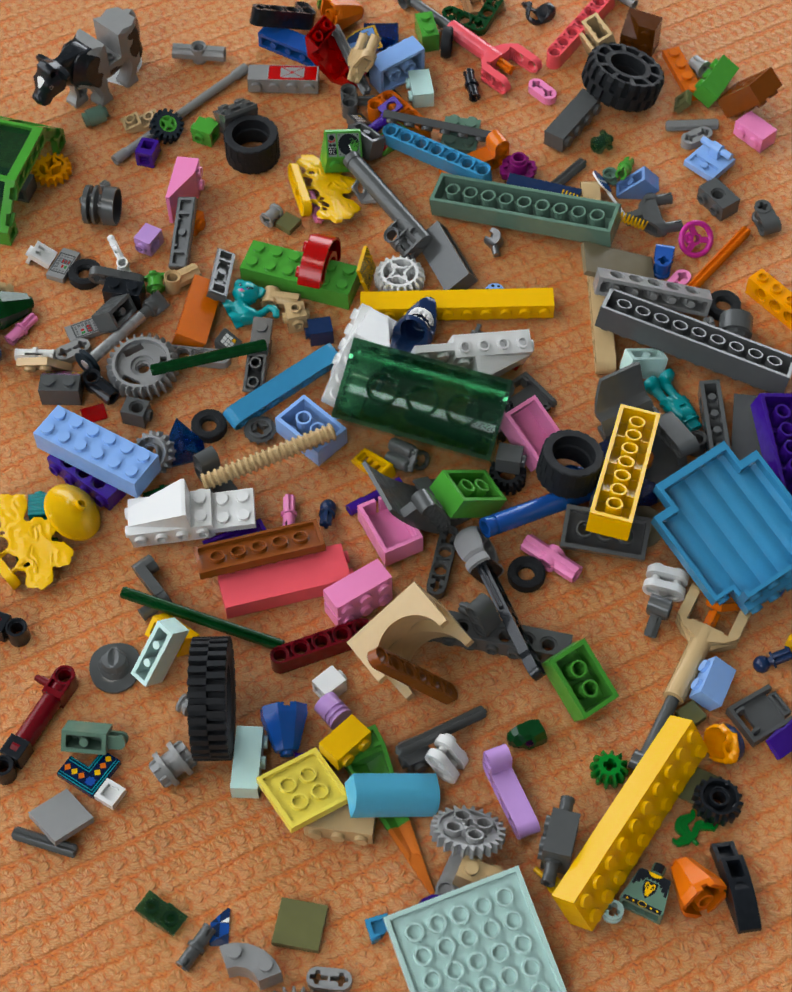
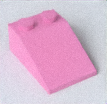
(184, 182)

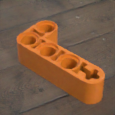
(374, 113)
(493, 153)

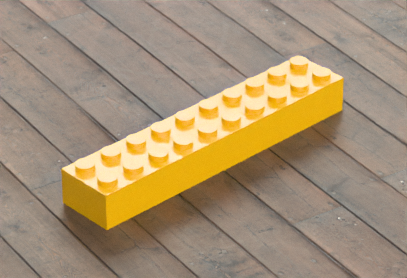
(630, 823)

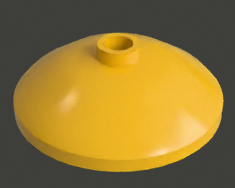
(72, 512)

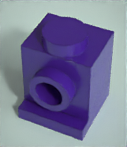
(147, 152)

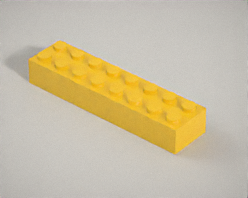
(623, 472)

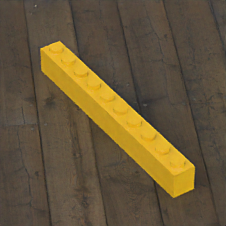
(468, 303)

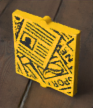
(366, 269)

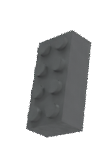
(577, 539)

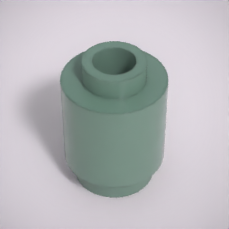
(95, 115)

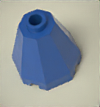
(284, 725)

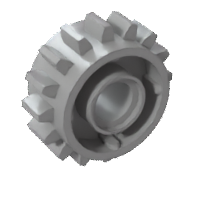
(163, 447)

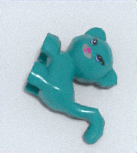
(244, 295)

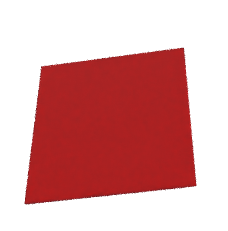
(94, 413)

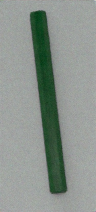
(208, 357)

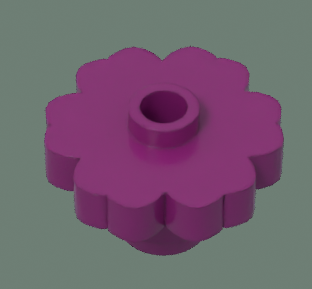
(517, 164)

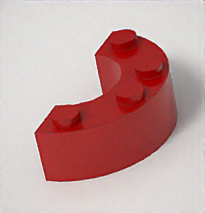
(316, 258)

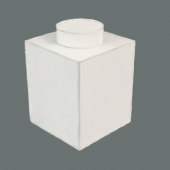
(330, 681)

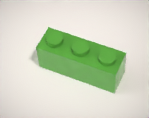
(715, 80)

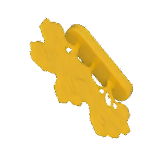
(329, 185)
(31, 543)

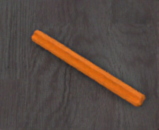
(720, 257)

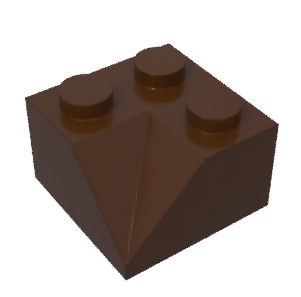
(641, 31)

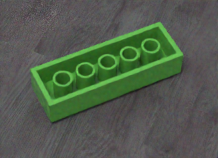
(276, 266)

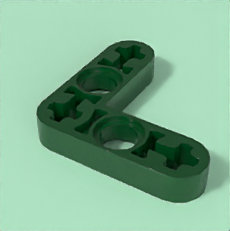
(478, 20)

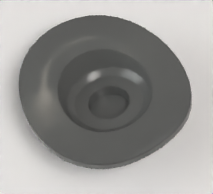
(112, 667)

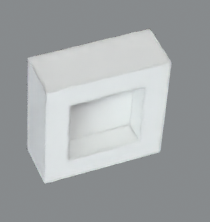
(110, 794)

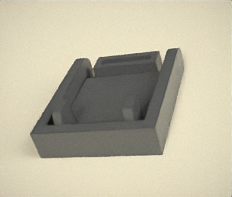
(531, 388)
(763, 714)

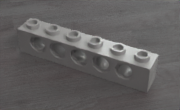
(661, 292)

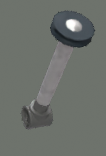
(151, 306)

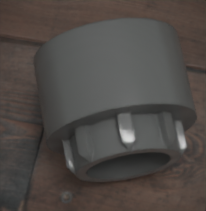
(737, 322)

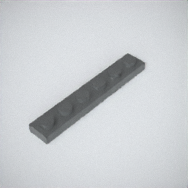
(429, 124)

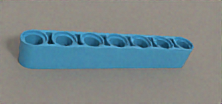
(435, 153)
(280, 387)

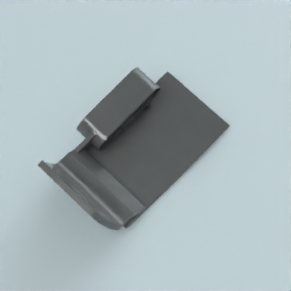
(672, 439)
(412, 503)

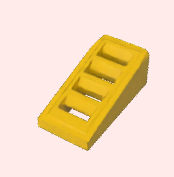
(386, 467)

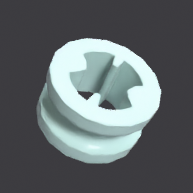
(614, 919)

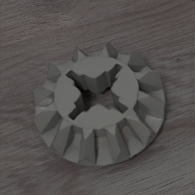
(264, 424)

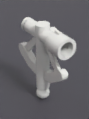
(121, 262)

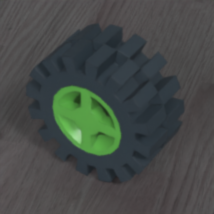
(170, 121)

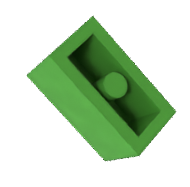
(427, 31)

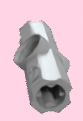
(199, 52)

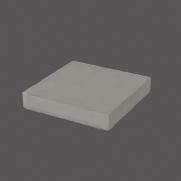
(61, 817)

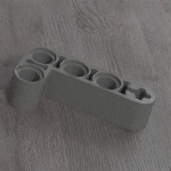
(206, 461)

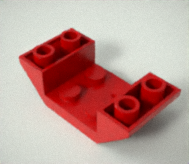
(325, 52)

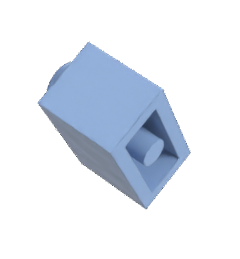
(712, 683)

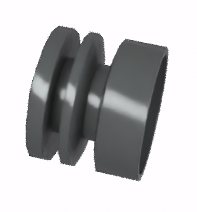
(101, 205)

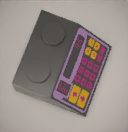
(61, 388)

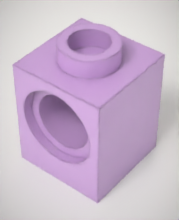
(148, 239)

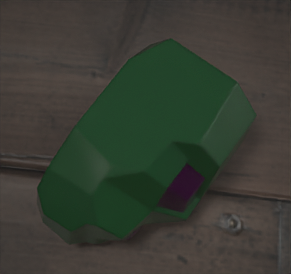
(527, 735)

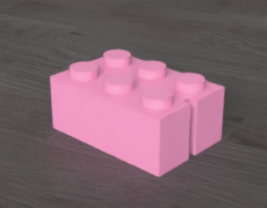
(529, 427)
(388, 534)
(358, 593)

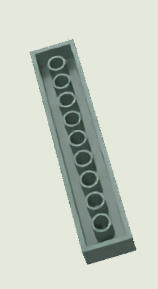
(526, 209)

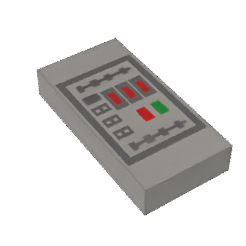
(60, 267)
(84, 329)

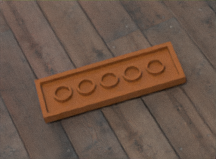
(259, 548)

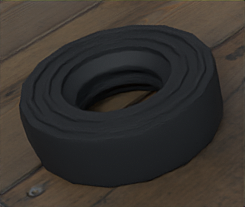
(446, 42)
(76, 268)
(723, 296)
(209, 415)
(523, 585)

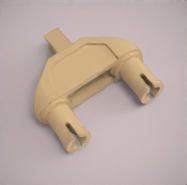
(362, 56)

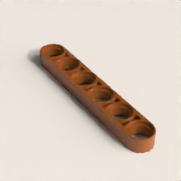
(412, 675)

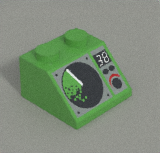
(336, 146)

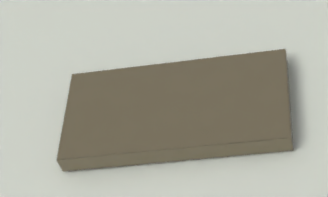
(614, 259)

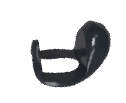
(544, 13)

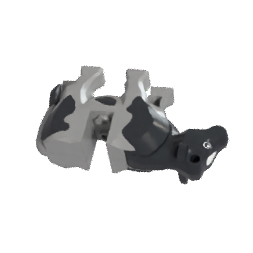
(91, 61)

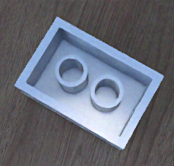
(394, 63)
(306, 416)

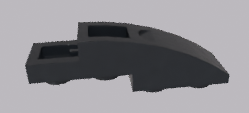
(740, 891)

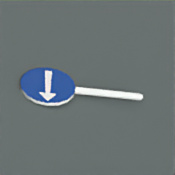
(605, 186)

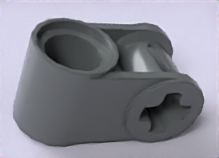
(765, 218)

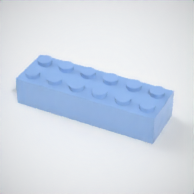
(97, 451)

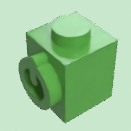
(205, 131)

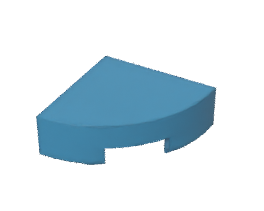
(376, 928)

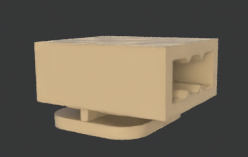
(596, 33)

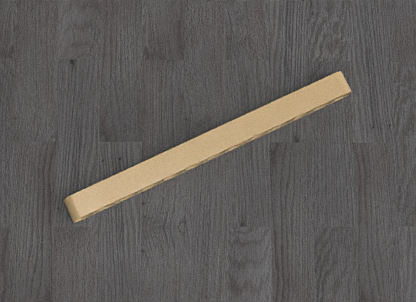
(602, 340)

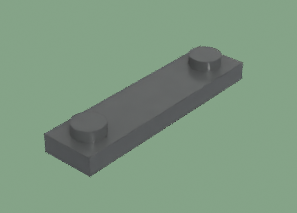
(183, 232)
(221, 275)

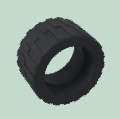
(252, 129)
(575, 447)

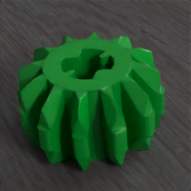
(612, 777)

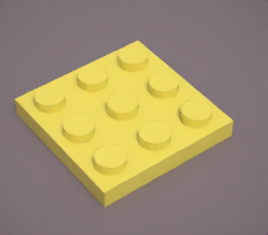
(303, 789)

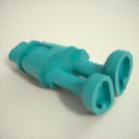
(674, 401)

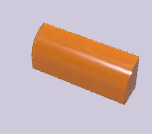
(196, 315)

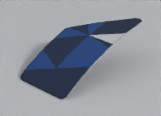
(221, 925)

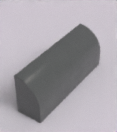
(447, 260)
(743, 428)

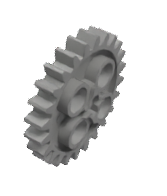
(467, 832)

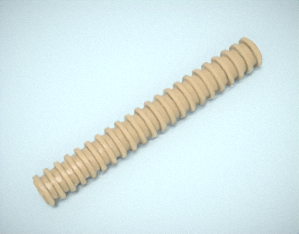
(268, 456)

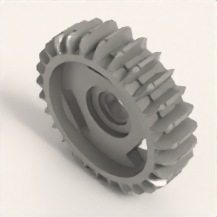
(125, 365)

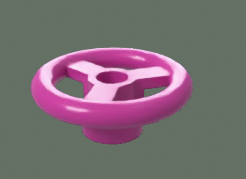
(688, 238)

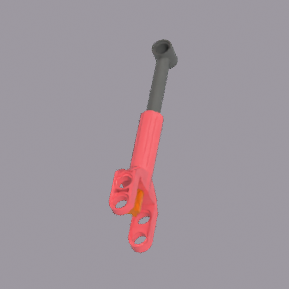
(491, 56)

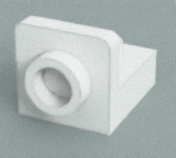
(41, 254)

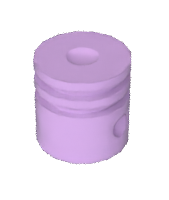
(332, 710)

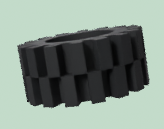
(508, 485)

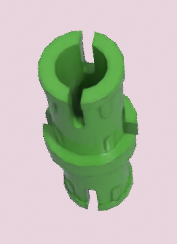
(625, 168)

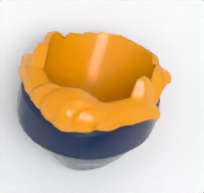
(724, 743)

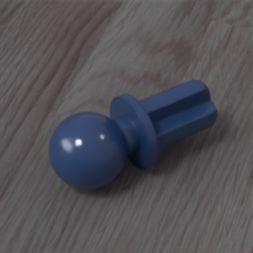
(327, 513)
(763, 663)

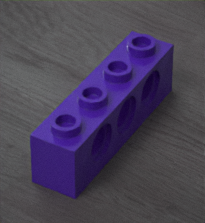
(106, 496)

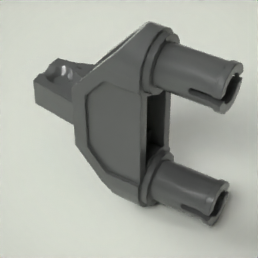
(649, 211)

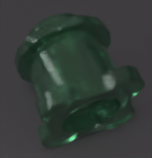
(601, 142)

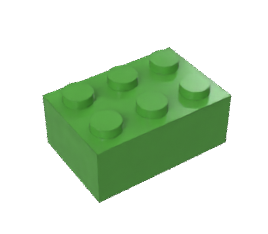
(467, 493)
(579, 680)

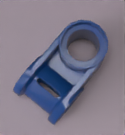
(662, 261)

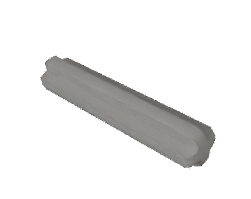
(688, 125)

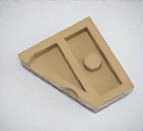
(43, 364)

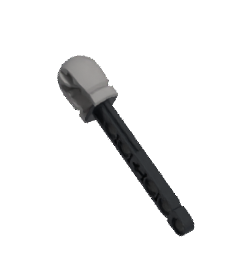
(484, 566)

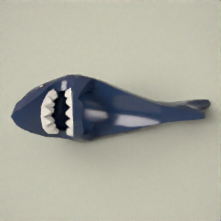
(416, 326)

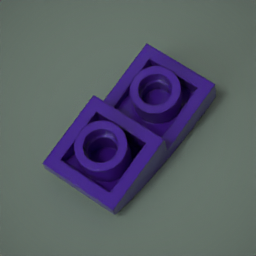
(781, 741)

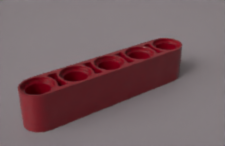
(310, 646)

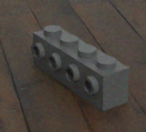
(572, 121)

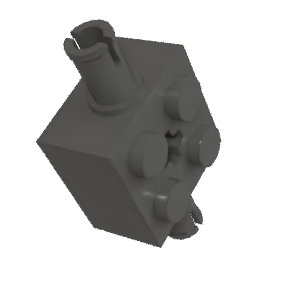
(558, 840)

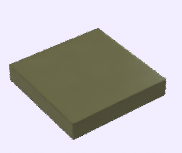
(300, 925)

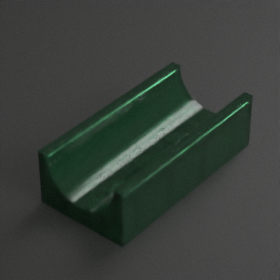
(422, 400)

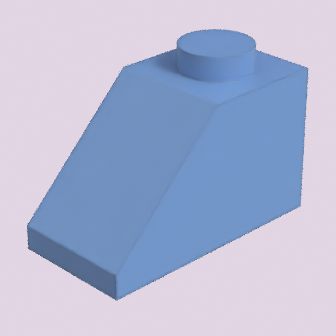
(637, 184)

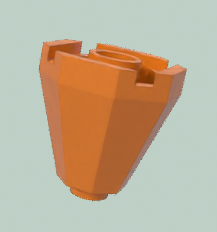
(342, 11)
(696, 887)

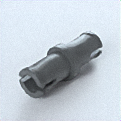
(195, 947)

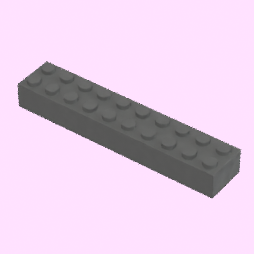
(695, 341)

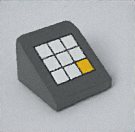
(356, 117)
(226, 339)

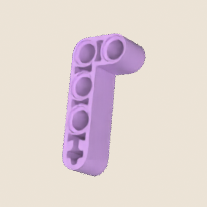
(504, 782)

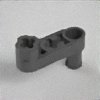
(144, 569)

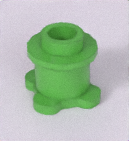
(155, 282)

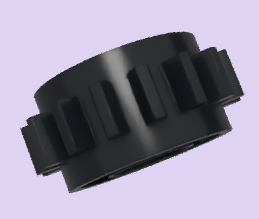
(712, 811)

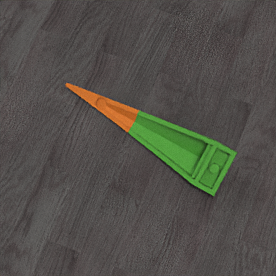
(377, 760)

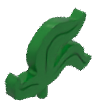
(687, 836)

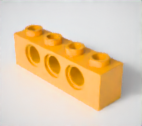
(771, 296)

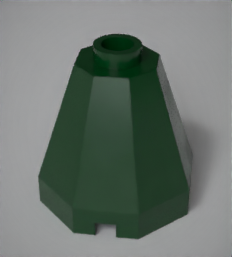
(14, 307)

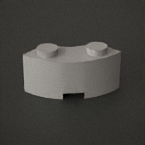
(252, 963)

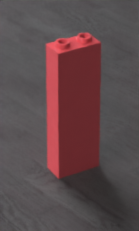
(282, 581)

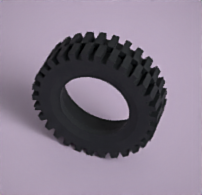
(211, 698)

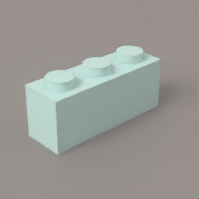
(159, 651)
(248, 761)

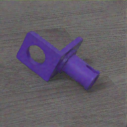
(379, 123)

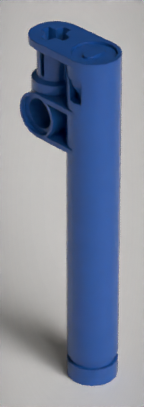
(528, 512)

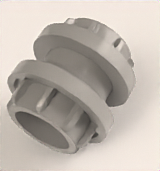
(172, 764)

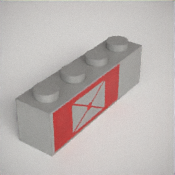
(283, 79)

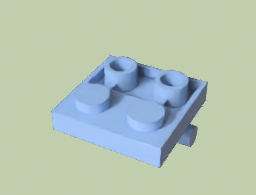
(710, 159)

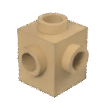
(295, 316)

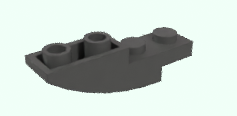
(258, 363)

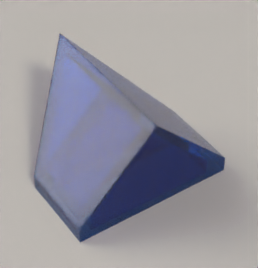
(185, 444)

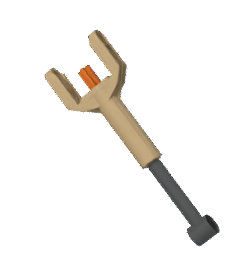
(701, 640)

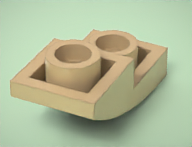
(135, 123)

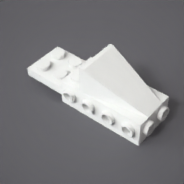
(365, 325)
(483, 352)
(187, 515)

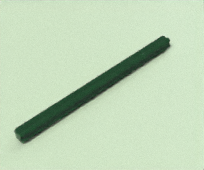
(200, 618)

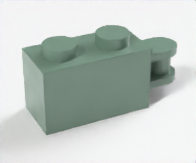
(91, 737)

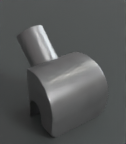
(494, 242)

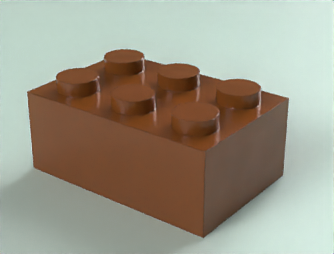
(749, 93)

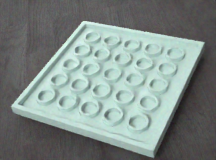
(475, 940)

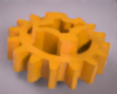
(52, 169)

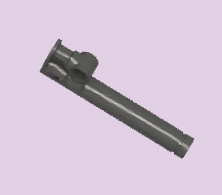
(409, 231)

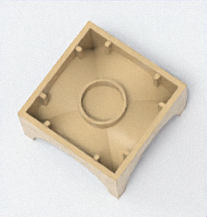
(404, 627)

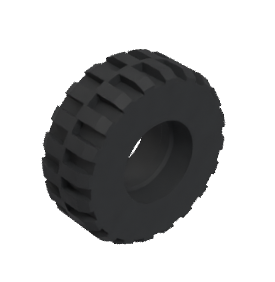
(622, 77)

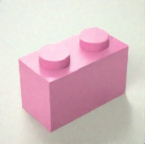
(755, 131)

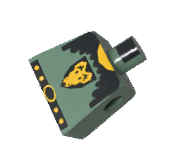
(647, 893)

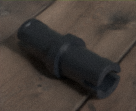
(471, 85)

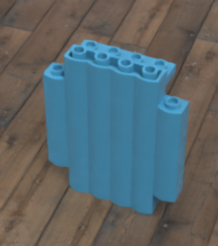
(729, 527)

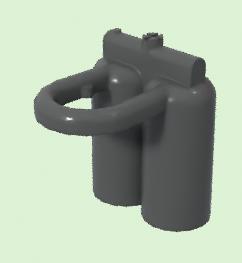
(404, 455)

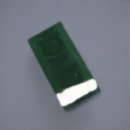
(160, 913)

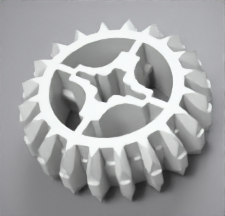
(400, 272)

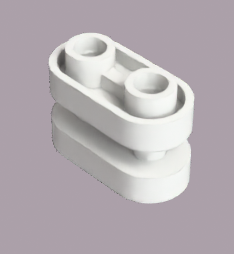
(666, 582)
(447, 758)

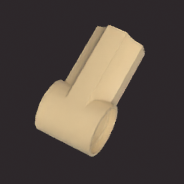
(178, 278)
(276, 297)

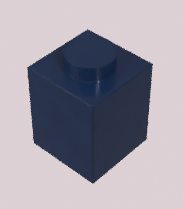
(319, 331)

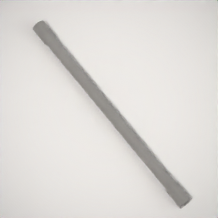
(235, 75)

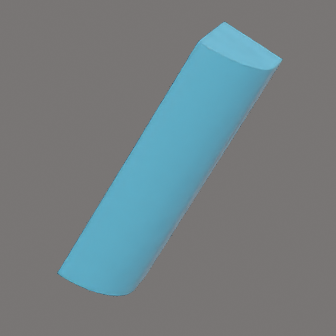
(392, 795)

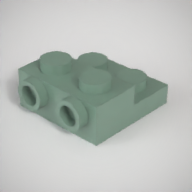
(457, 143)

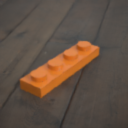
(680, 69)

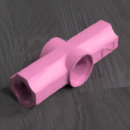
(551, 557)

